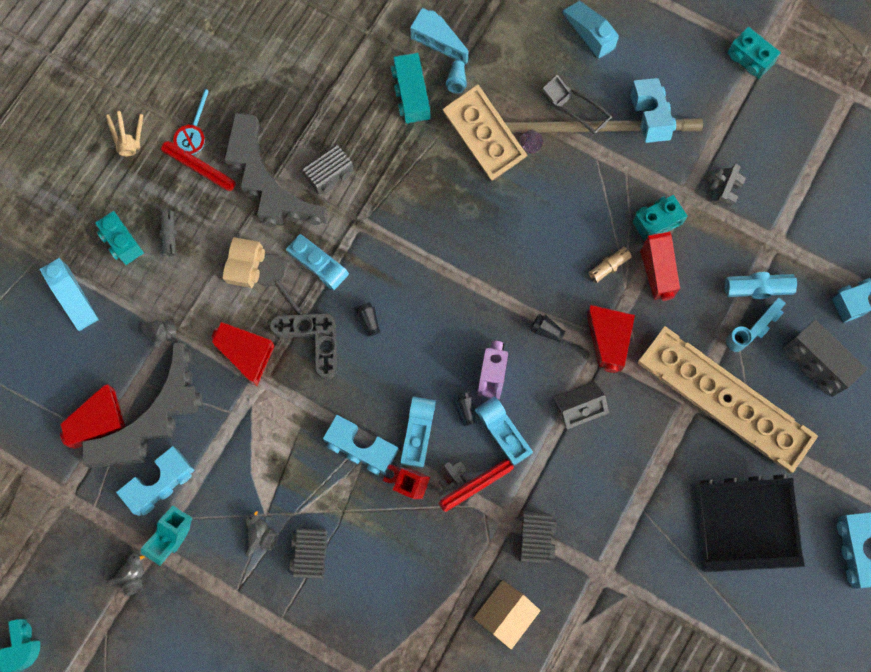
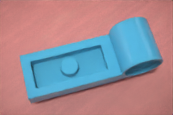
(317, 261)
(758, 329)
(503, 430)
(418, 432)

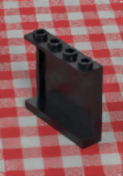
(749, 524)

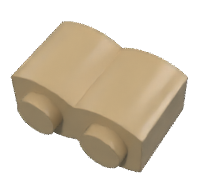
(243, 262)

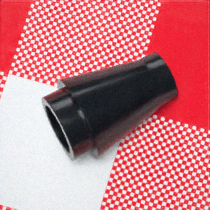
(367, 318)
(547, 328)
(466, 407)

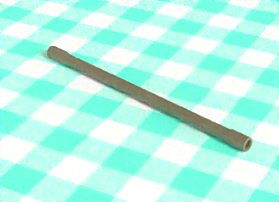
(685, 124)

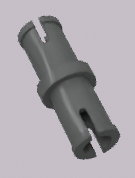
(168, 233)

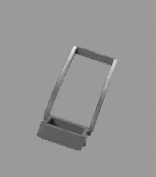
(559, 94)

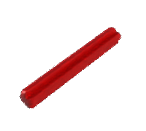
(198, 166)
(475, 485)

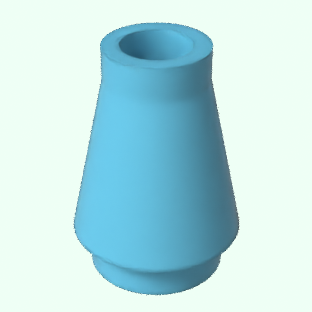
(456, 79)

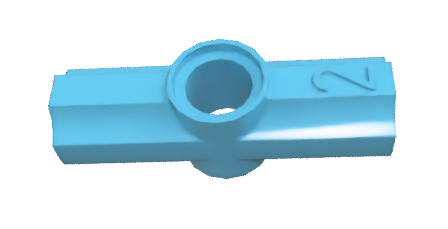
(760, 285)

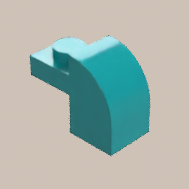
(169, 535)
(23, 652)

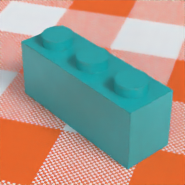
(410, 88)

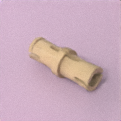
(609, 264)

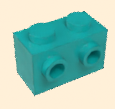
(753, 53)
(659, 218)
(121, 241)

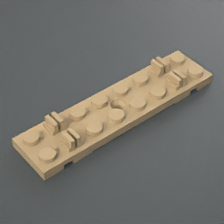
(747, 414)

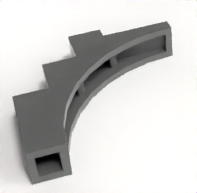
(275, 202)
(129, 444)

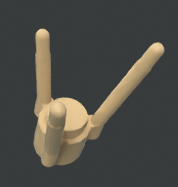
(125, 144)

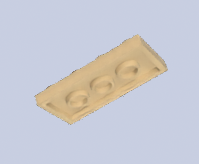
(484, 132)

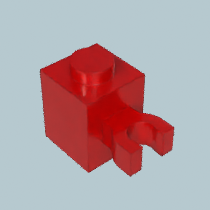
(408, 481)

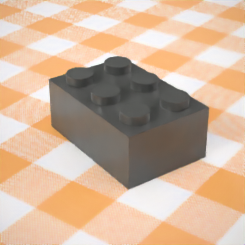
(824, 359)

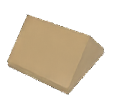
(507, 614)

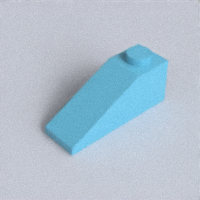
(592, 28)
(435, 33)
(69, 293)

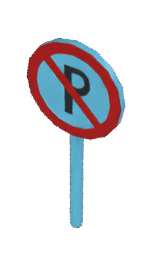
(190, 136)

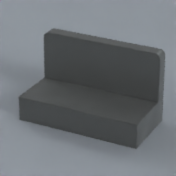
(581, 405)

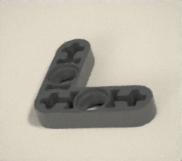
(320, 336)

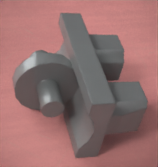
(722, 184)
(451, 479)

